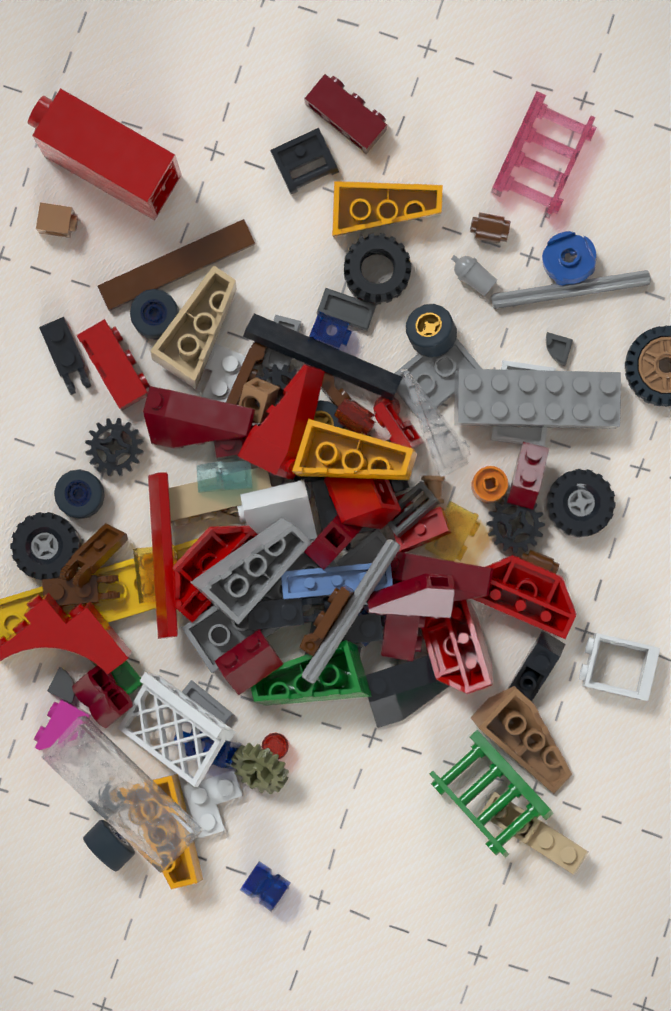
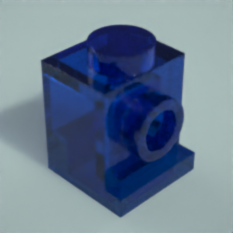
(320, 333)

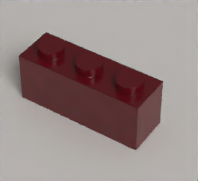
(346, 113)

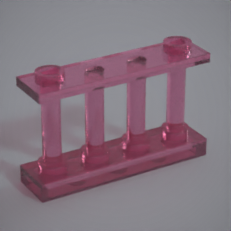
(528, 134)

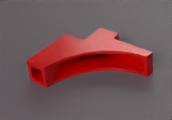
(82, 633)

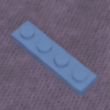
(323, 582)

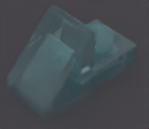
(224, 476)

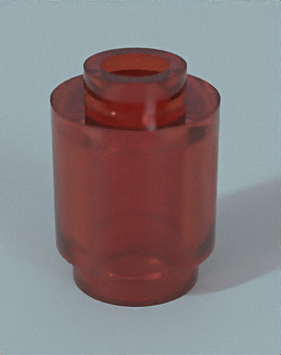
(355, 417)

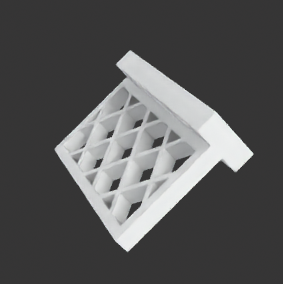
(191, 712)

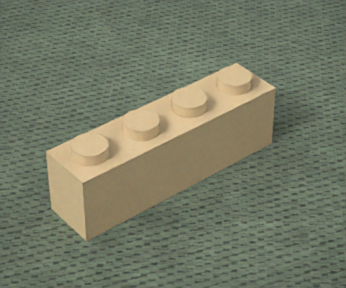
(188, 503)

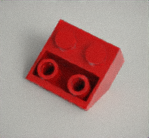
(363, 501)

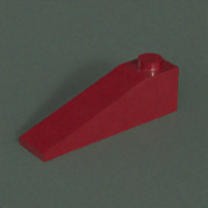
(187, 419)
(468, 579)

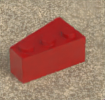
(114, 364)

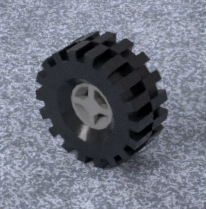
(594, 501)
(34, 538)

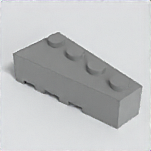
(252, 569)

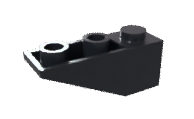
(537, 665)

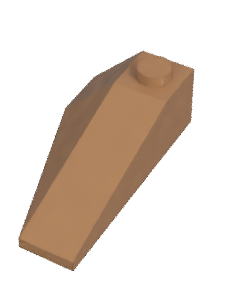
(520, 731)

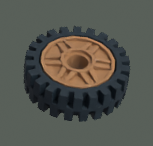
(643, 366)

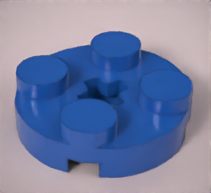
(572, 272)

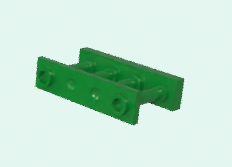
(516, 789)

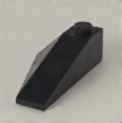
(402, 690)

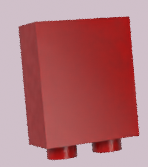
(104, 152)

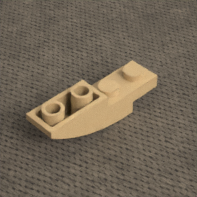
(541, 837)

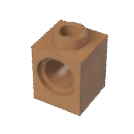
(56, 220)
(262, 391)

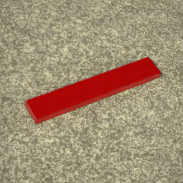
(162, 554)

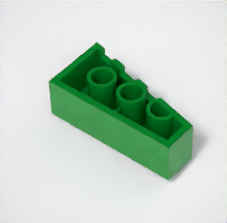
(340, 679)

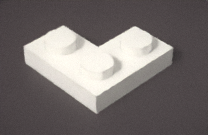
(225, 367)
(205, 797)

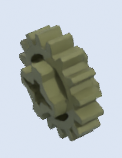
(259, 768)

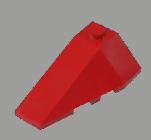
(279, 437)

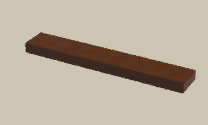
(176, 264)

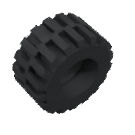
(382, 246)

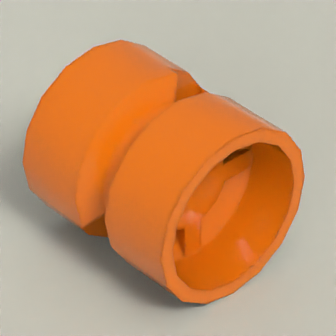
(489, 484)

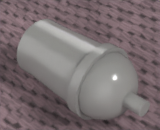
(473, 274)

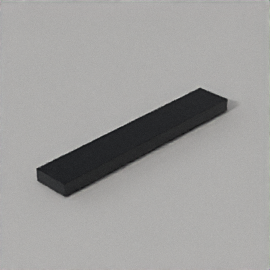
(322, 356)

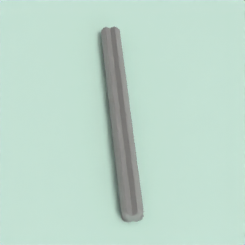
(556, 291)
(351, 611)

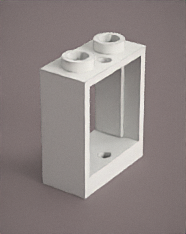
(647, 670)

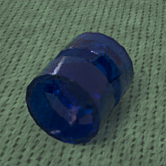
(265, 886)

